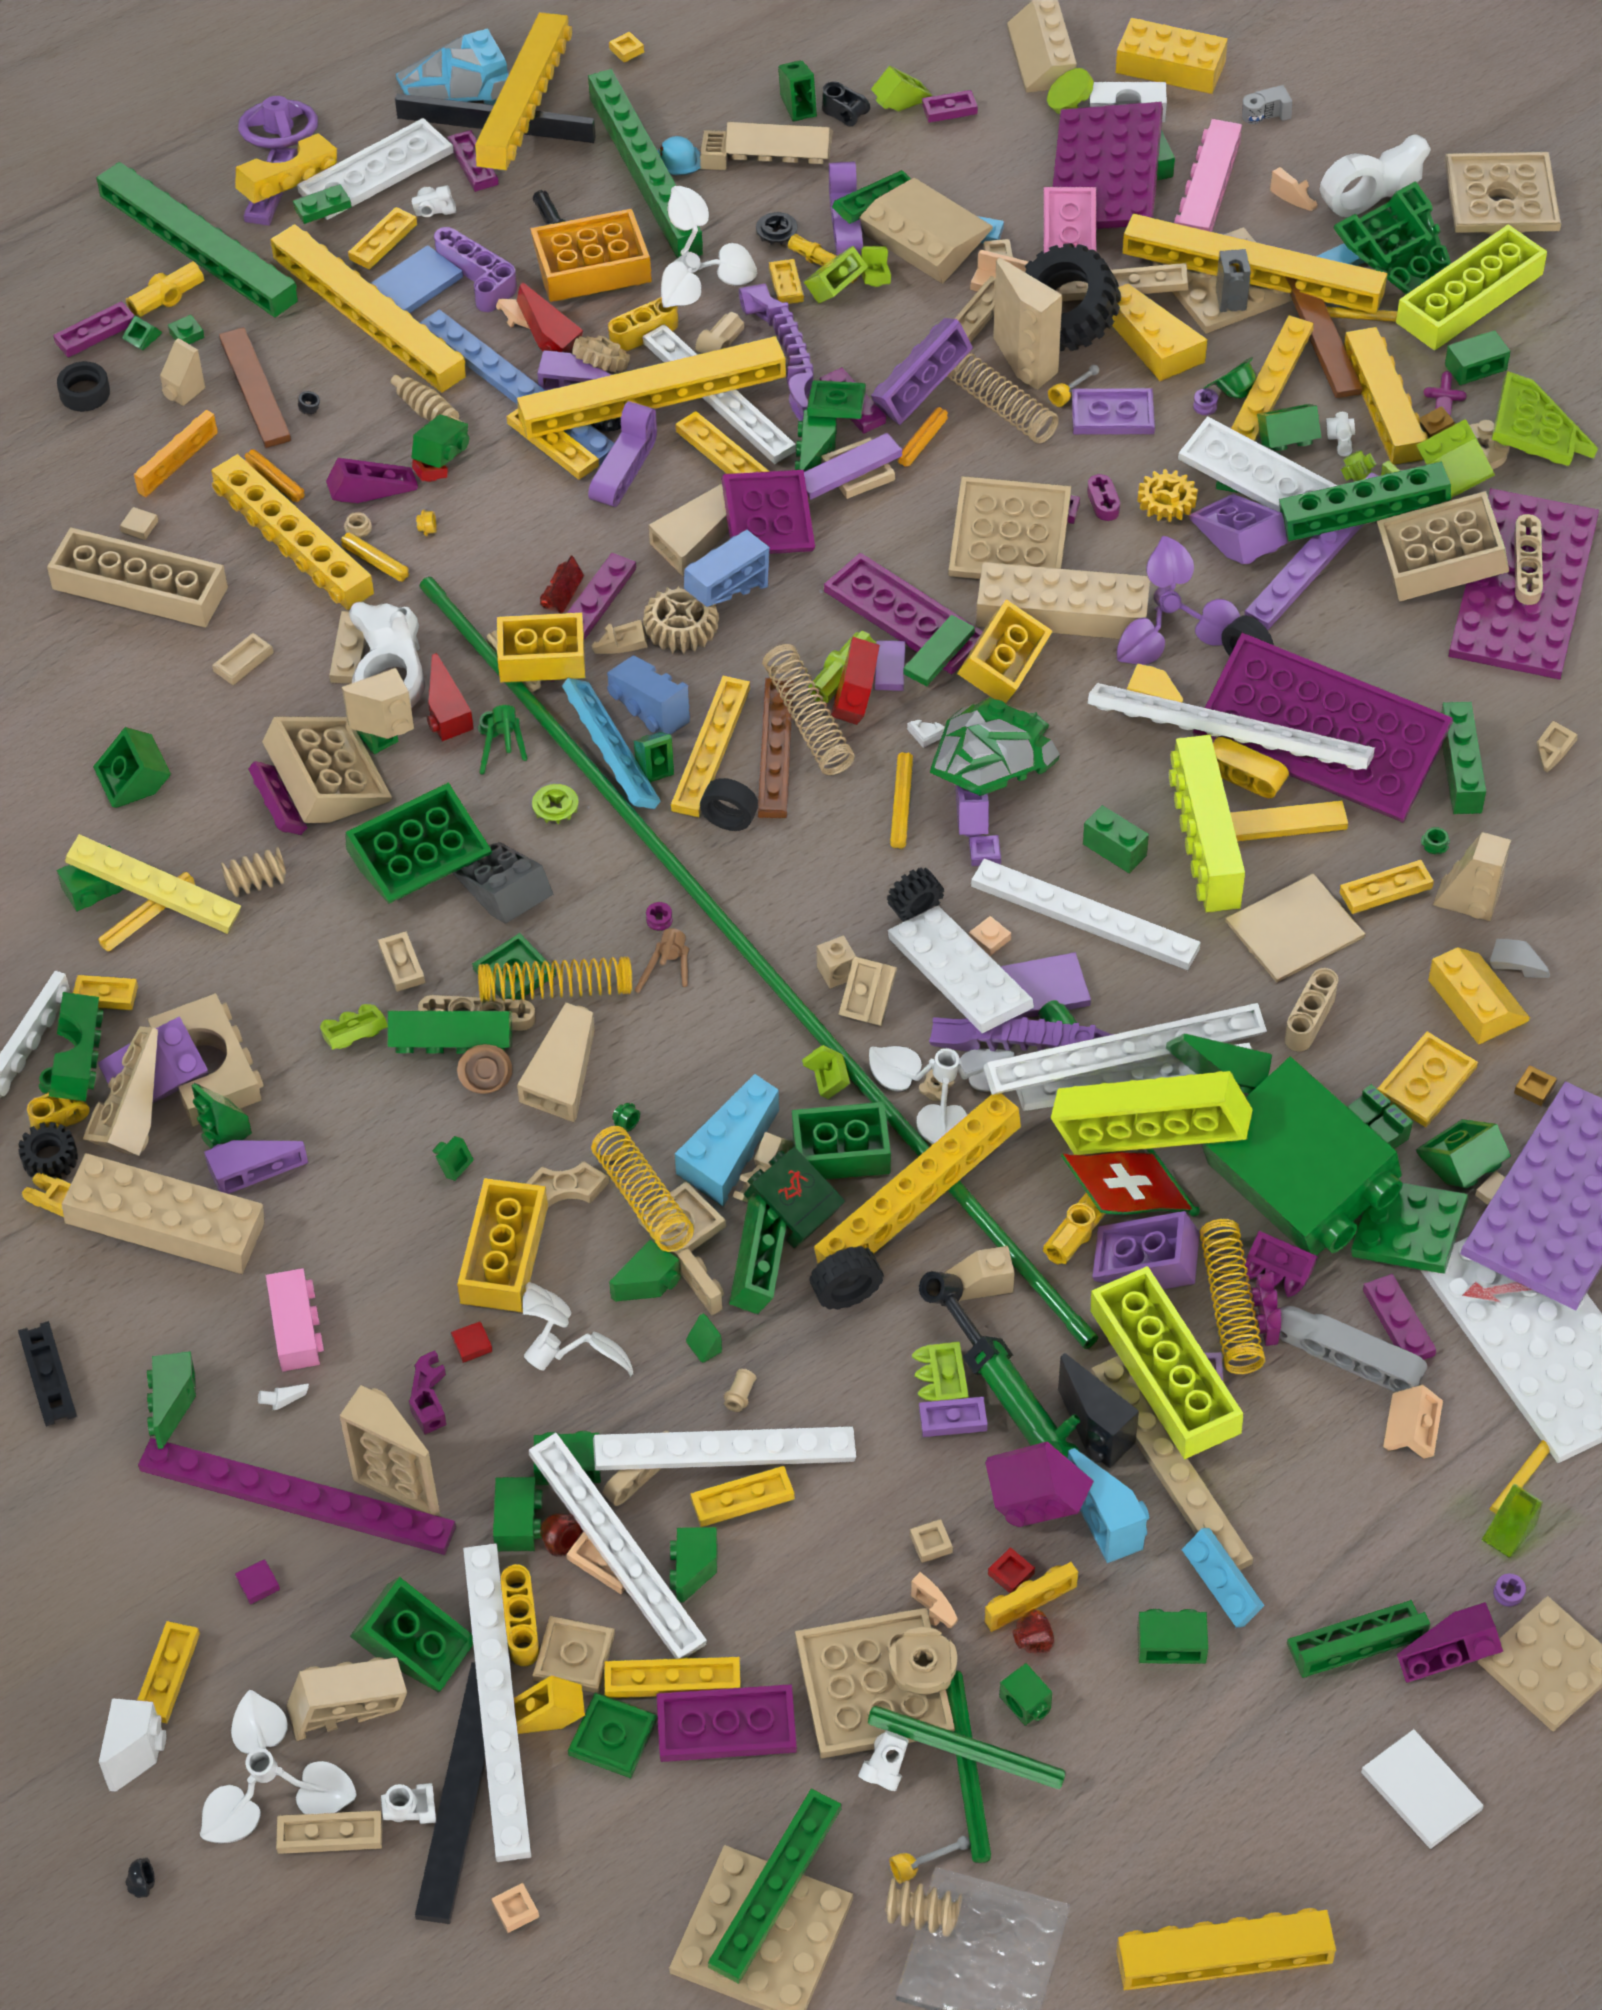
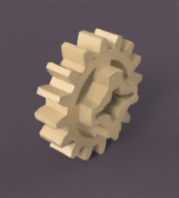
(601, 353)

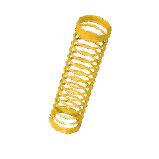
(485, 977)
(663, 1225)
(1222, 1244)

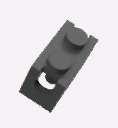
(1231, 286)

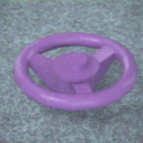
(276, 116)

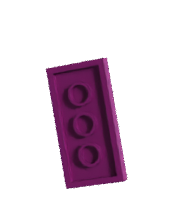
(726, 1723)

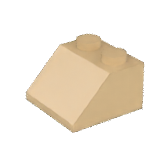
(379, 705)

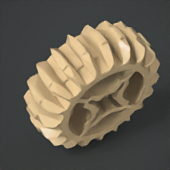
(680, 625)

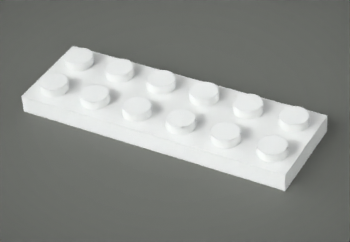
(382, 163)
(1247, 465)
(960, 969)

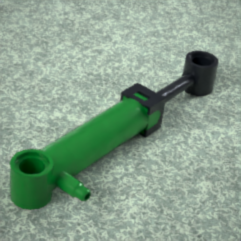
(992, 1360)

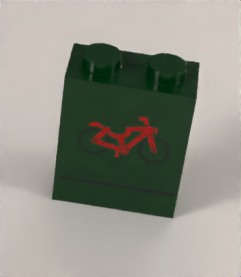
(796, 1194)

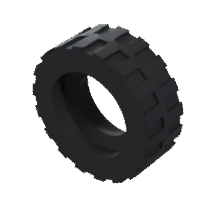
(846, 1278)

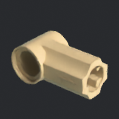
(721, 334)

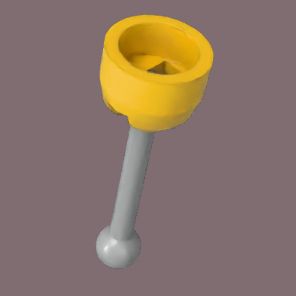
(1061, 394)
(905, 1866)

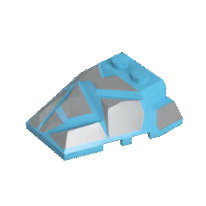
(459, 71)

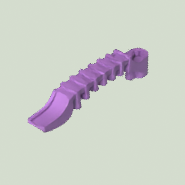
(799, 372)
(964, 1036)

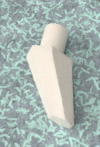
(282, 1396)

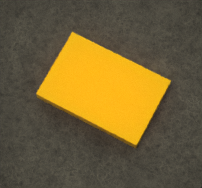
(1427, 1078)

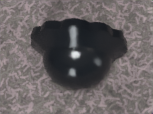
(140, 1878)

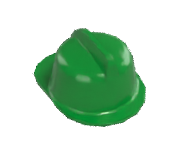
(1238, 381)

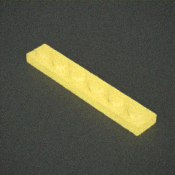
(153, 883)

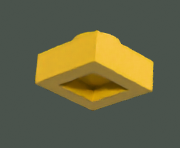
(626, 47)

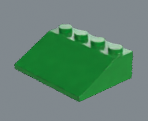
(416, 843)

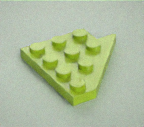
(1536, 423)

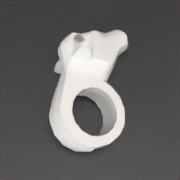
(1379, 176)
(392, 643)

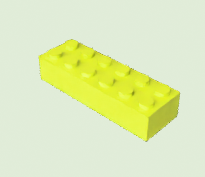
(1471, 287)
(1207, 824)
(1152, 1113)
(1166, 1362)

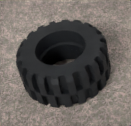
(1102, 296)

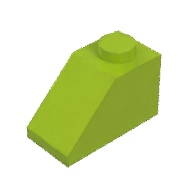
(899, 90)
(835, 275)

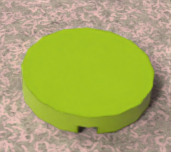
(1070, 90)

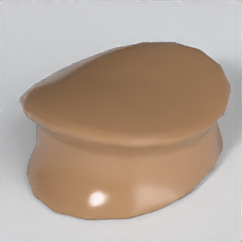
(484, 1069)

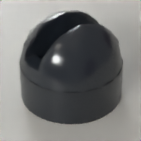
(310, 397)

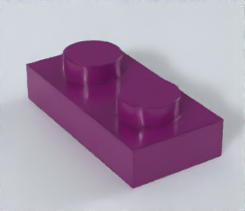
(949, 106)

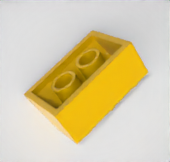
(1475, 994)

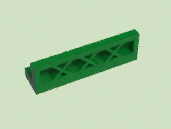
(1358, 1644)

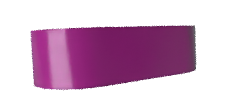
(1109, 496)

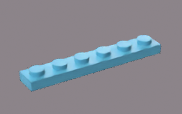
(611, 744)

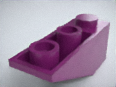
(1451, 1643)

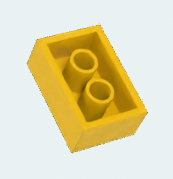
(540, 647)
(1005, 652)

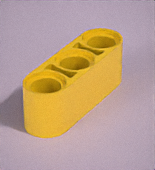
(631, 326)
(1249, 768)
(516, 1601)

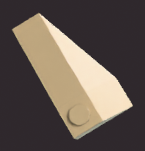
(127, 1112)

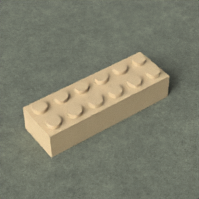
(137, 577)
(1065, 598)
(163, 1213)

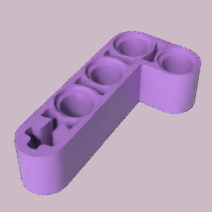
(841, 183)
(491, 274)
(626, 455)

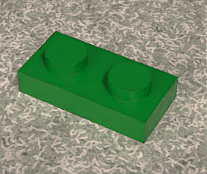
(322, 204)

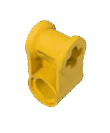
(56, 1110)

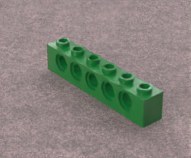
(1364, 501)

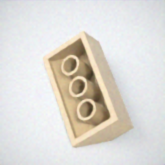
(1041, 44)
(778, 141)

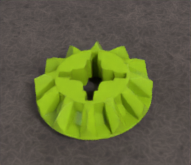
(558, 794)

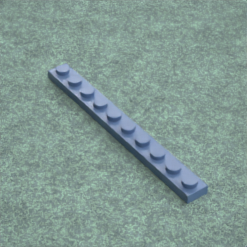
(505, 376)

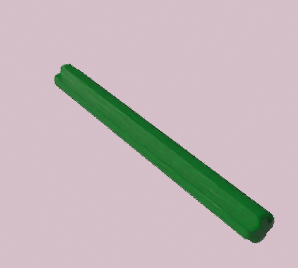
(966, 1747)
(969, 1774)

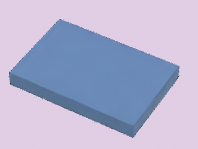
(418, 279)

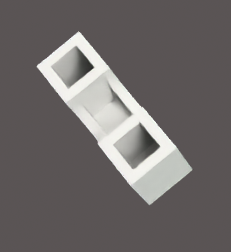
(1128, 93)

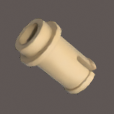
(736, 1398)

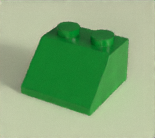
(131, 768)
(1465, 1152)

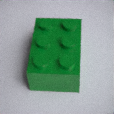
(844, 1139)

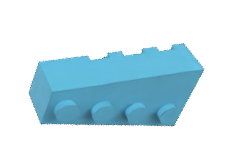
(727, 1141)

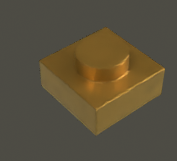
(1436, 421)
(1535, 1085)

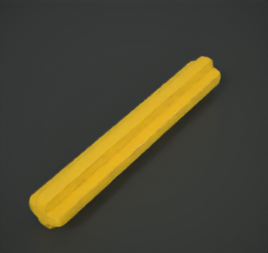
(901, 800)
(134, 920)

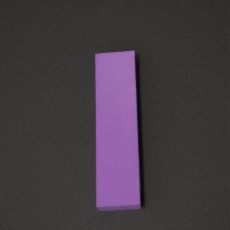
(263, 211)
(851, 465)

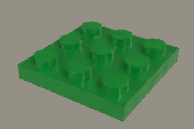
(1413, 1229)

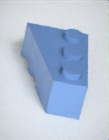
(729, 570)
(649, 695)

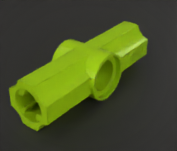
(829, 678)

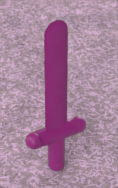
(1444, 394)

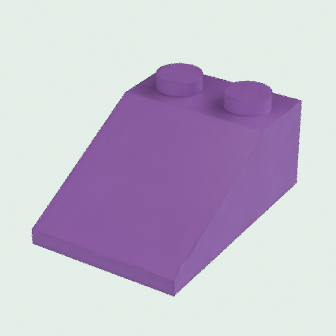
(1241, 528)
(175, 1064)
(1161, 1242)

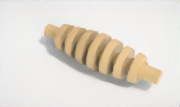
(423, 399)

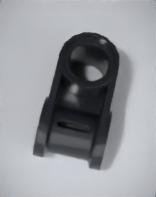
(841, 103)

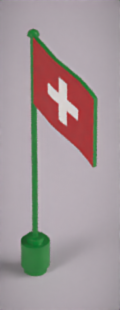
(1122, 1180)

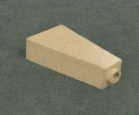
(691, 529)
(560, 1065)

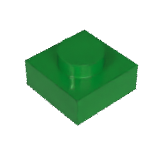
(186, 330)

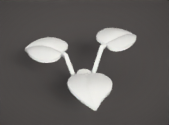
(678, 282)
(897, 1067)
(546, 1346)
(259, 1725)

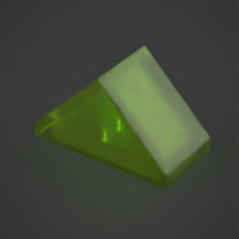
(1513, 1521)

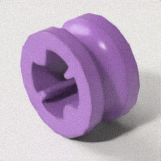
(1205, 395)
(1503, 1582)

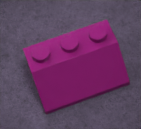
(1036, 1484)

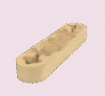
(1530, 559)
(474, 1004)

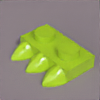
(353, 1026)
(944, 1372)

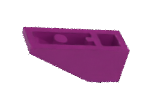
(365, 481)

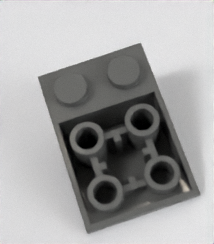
(505, 882)

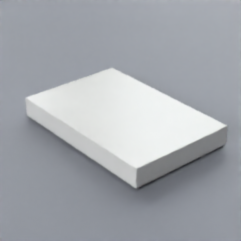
(1422, 1789)

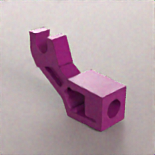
(425, 1378)

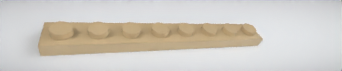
(1171, 1468)

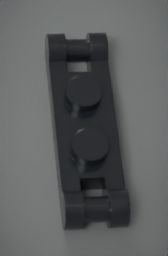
(47, 1373)

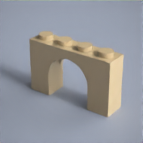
(209, 1025)

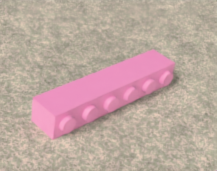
(1210, 175)

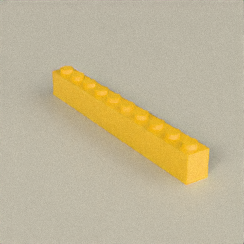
(522, 91)
(1269, 265)
(368, 308)
(652, 387)

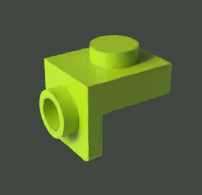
(878, 270)
(828, 1070)

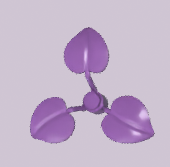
(1167, 566)

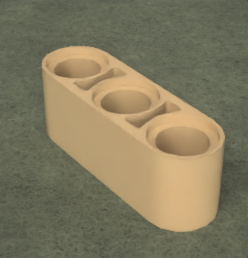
(1319, 997)

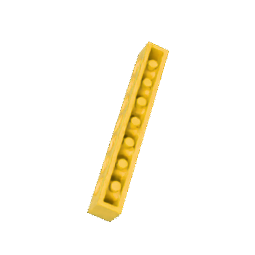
(292, 532)
(925, 1178)

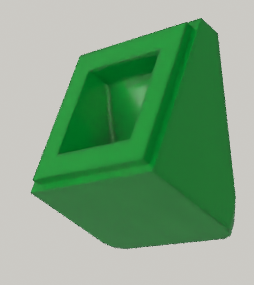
(141, 333)
(704, 1339)

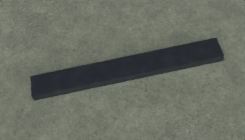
(475, 116)
(454, 1812)

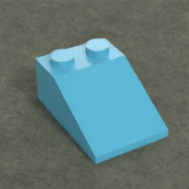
(1111, 1511)

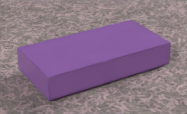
(890, 666)

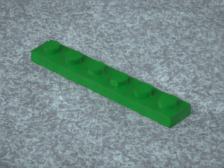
(774, 1886)

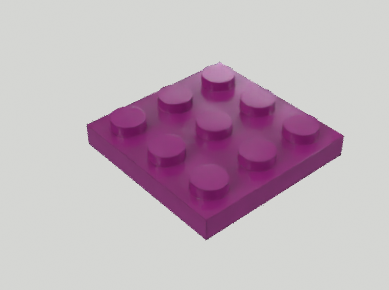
(771, 508)

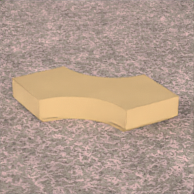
(580, 1183)

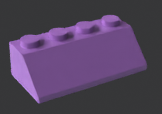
(922, 370)

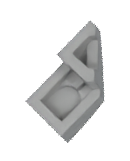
(1518, 956)

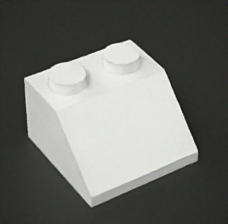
(130, 1741)

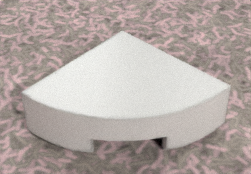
(925, 732)

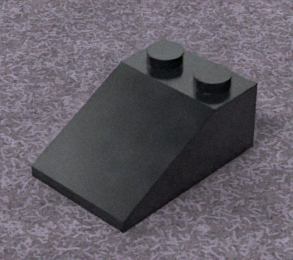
(1106, 1418)

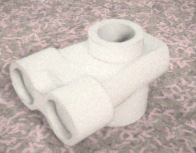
(434, 201)
(1341, 429)
(884, 1768)
(404, 1804)

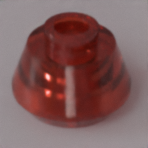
(560, 1533)
(1034, 1632)

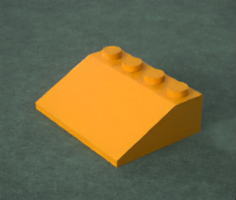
(591, 255)

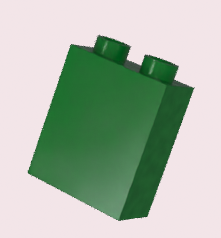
(1307, 1161)

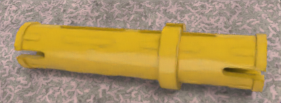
(811, 251)

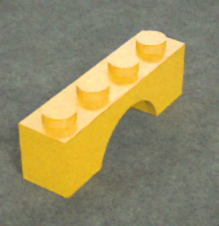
(265, 179)

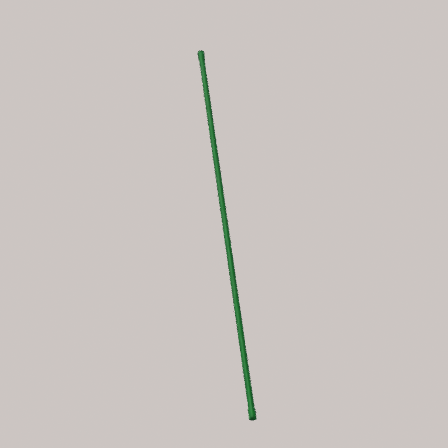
(1074, 1323)

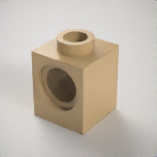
(835, 961)

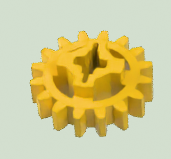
(1167, 495)

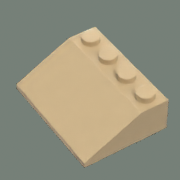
(924, 228)
(1027, 324)
(1443, 546)
(324, 767)
(387, 1451)

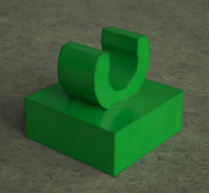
(453, 1157)

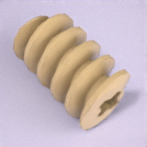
(254, 872)
(922, 1908)

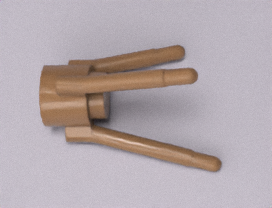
(670, 948)

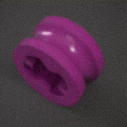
(655, 908)

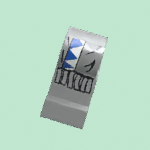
(1266, 105)

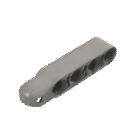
(1351, 1349)

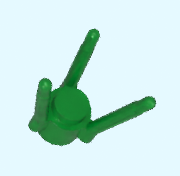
(504, 722)

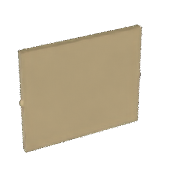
(1295, 927)

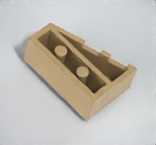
(1476, 879)
(345, 1692)

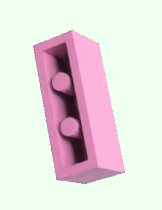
(294, 1319)

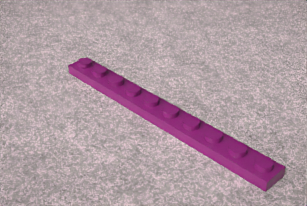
(298, 1496)

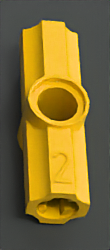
(165, 289)
(1073, 1231)

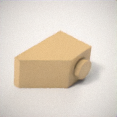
(182, 373)
(985, 1273)

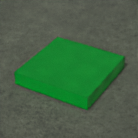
(836, 399)
(514, 950)
(612, 1735)

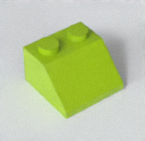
(1460, 456)

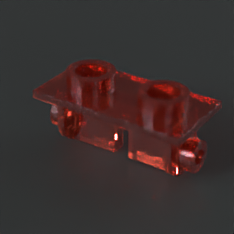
(564, 584)

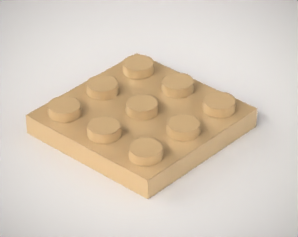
(1548, 1663)

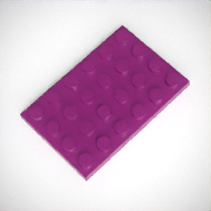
(1115, 153)

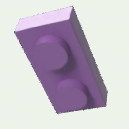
(953, 1416)

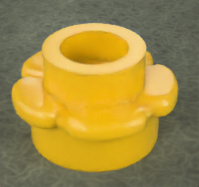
(426, 522)

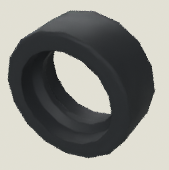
(83, 372)
(731, 792)

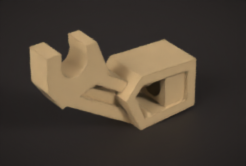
(768, 1148)

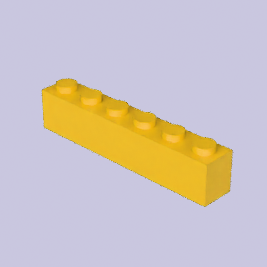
(1385, 395)
(1225, 1949)

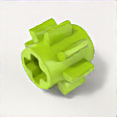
(1357, 466)

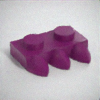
(1283, 1260)
(1269, 1315)

